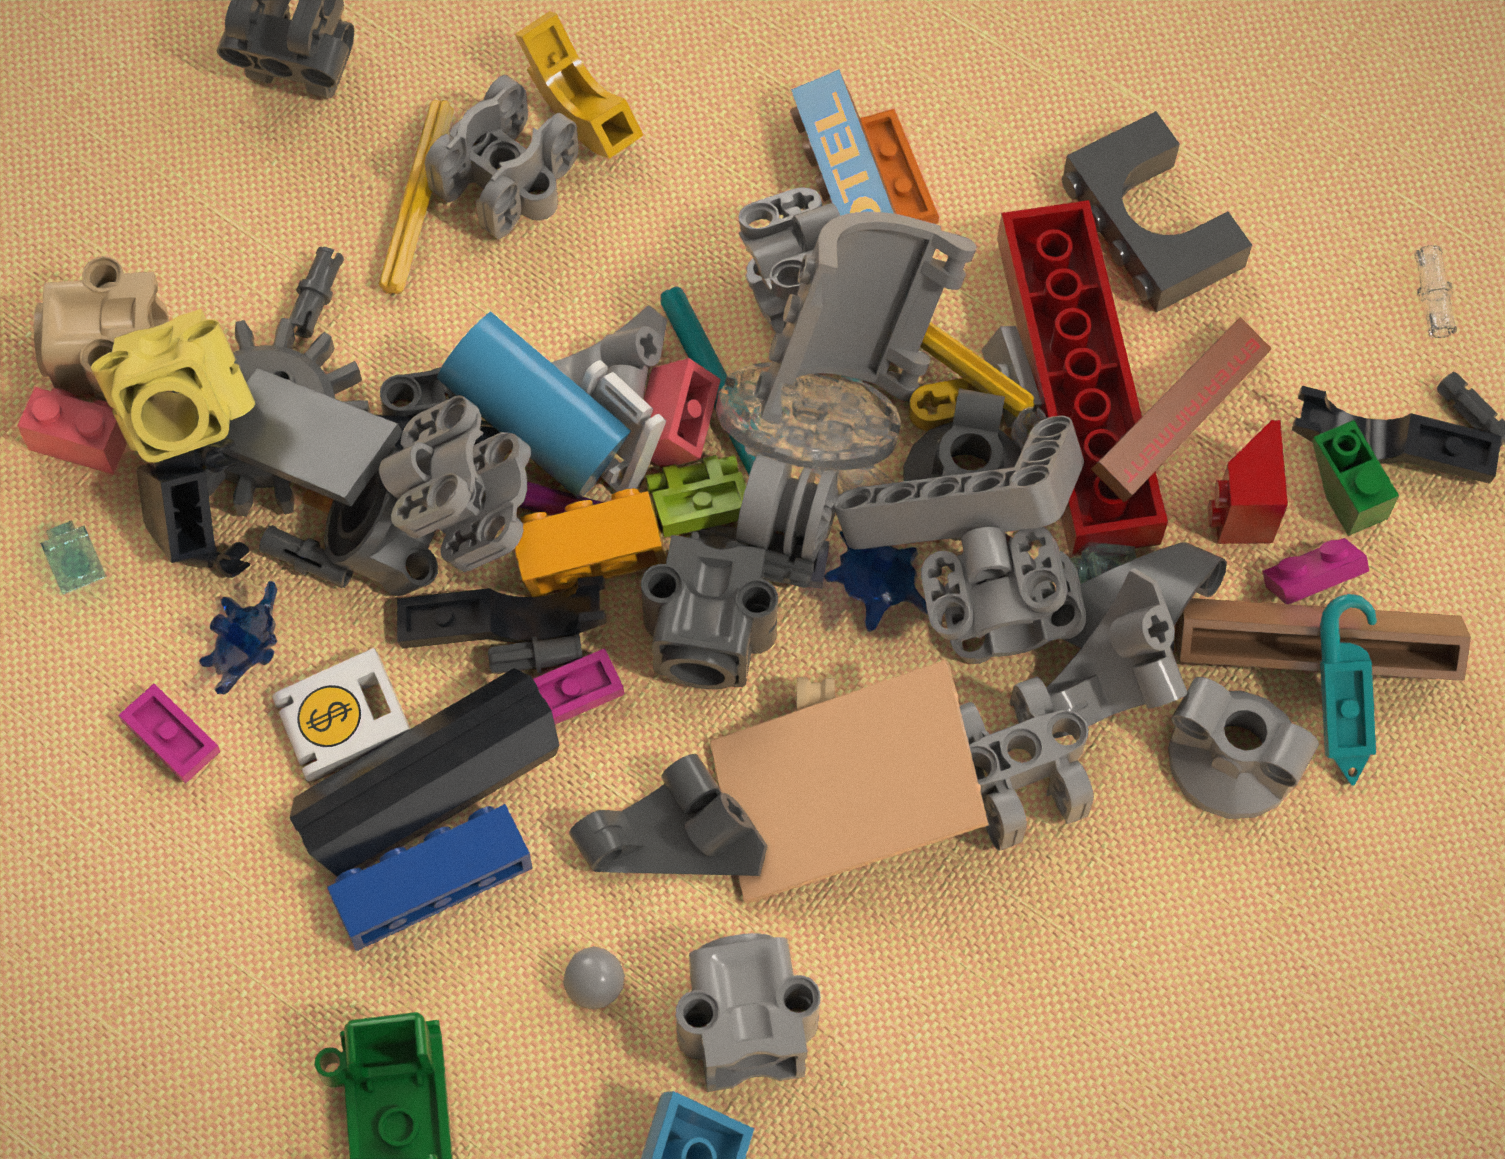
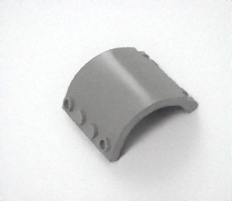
(864, 304)

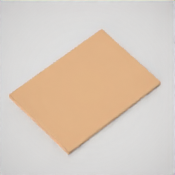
(853, 779)

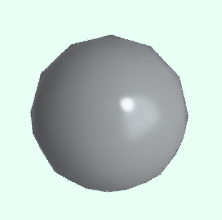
(594, 978)

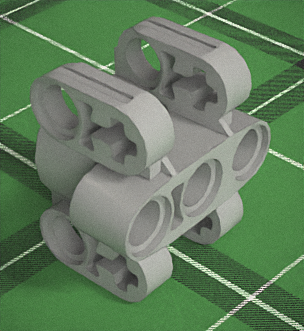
(506, 192)
(781, 245)
(458, 485)
(1002, 593)
(1050, 759)

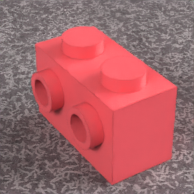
(685, 399)
(72, 429)

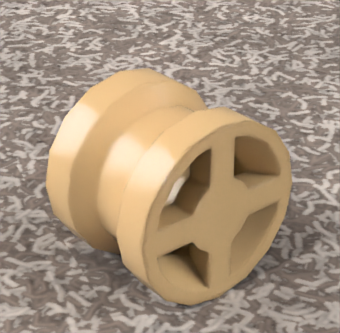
(812, 693)

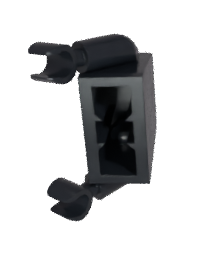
(179, 510)

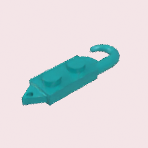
(1347, 690)

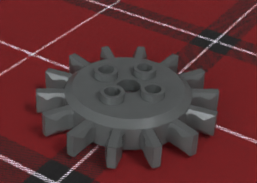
(295, 367)

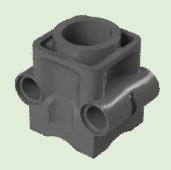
(708, 613)

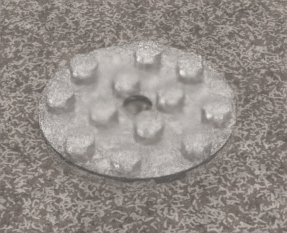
(822, 423)

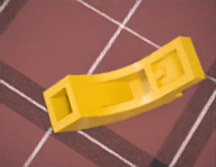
(601, 118)

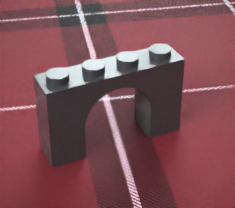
(1160, 265)

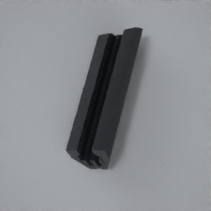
(427, 774)

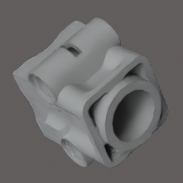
(745, 999)

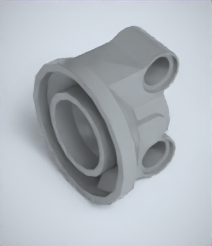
(1231, 779)

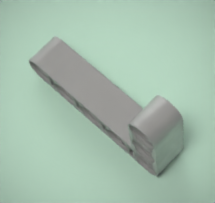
(950, 506)

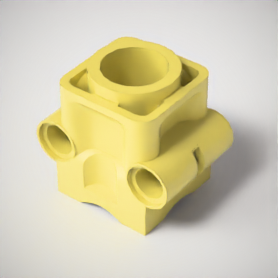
(181, 357)

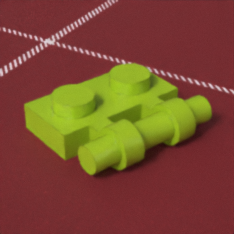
(697, 495)

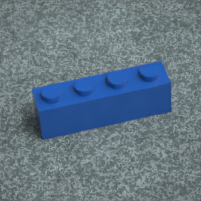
(430, 876)

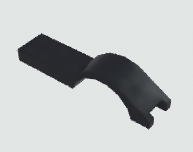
(1407, 439)
(499, 616)

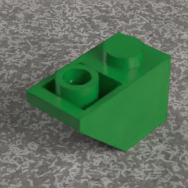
(1353, 478)

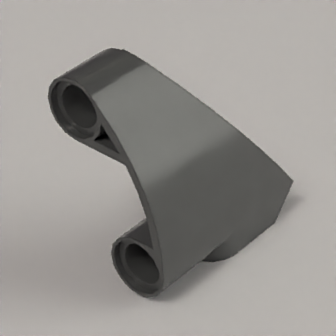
(674, 830)

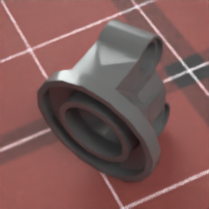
(971, 432)
(370, 544)

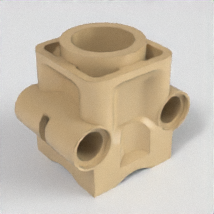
(85, 316)

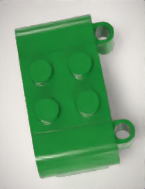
(392, 1087)

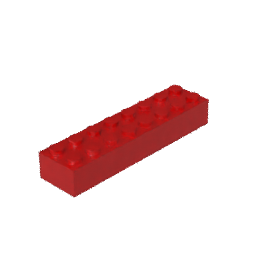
(1078, 362)

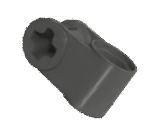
(419, 388)

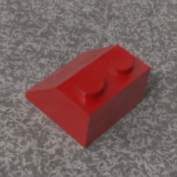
(1252, 491)

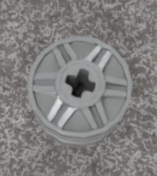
(787, 505)

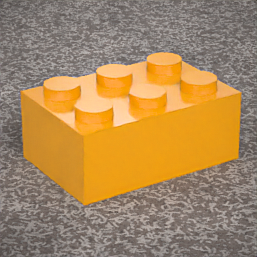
(589, 542)

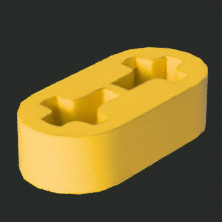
(943, 396)

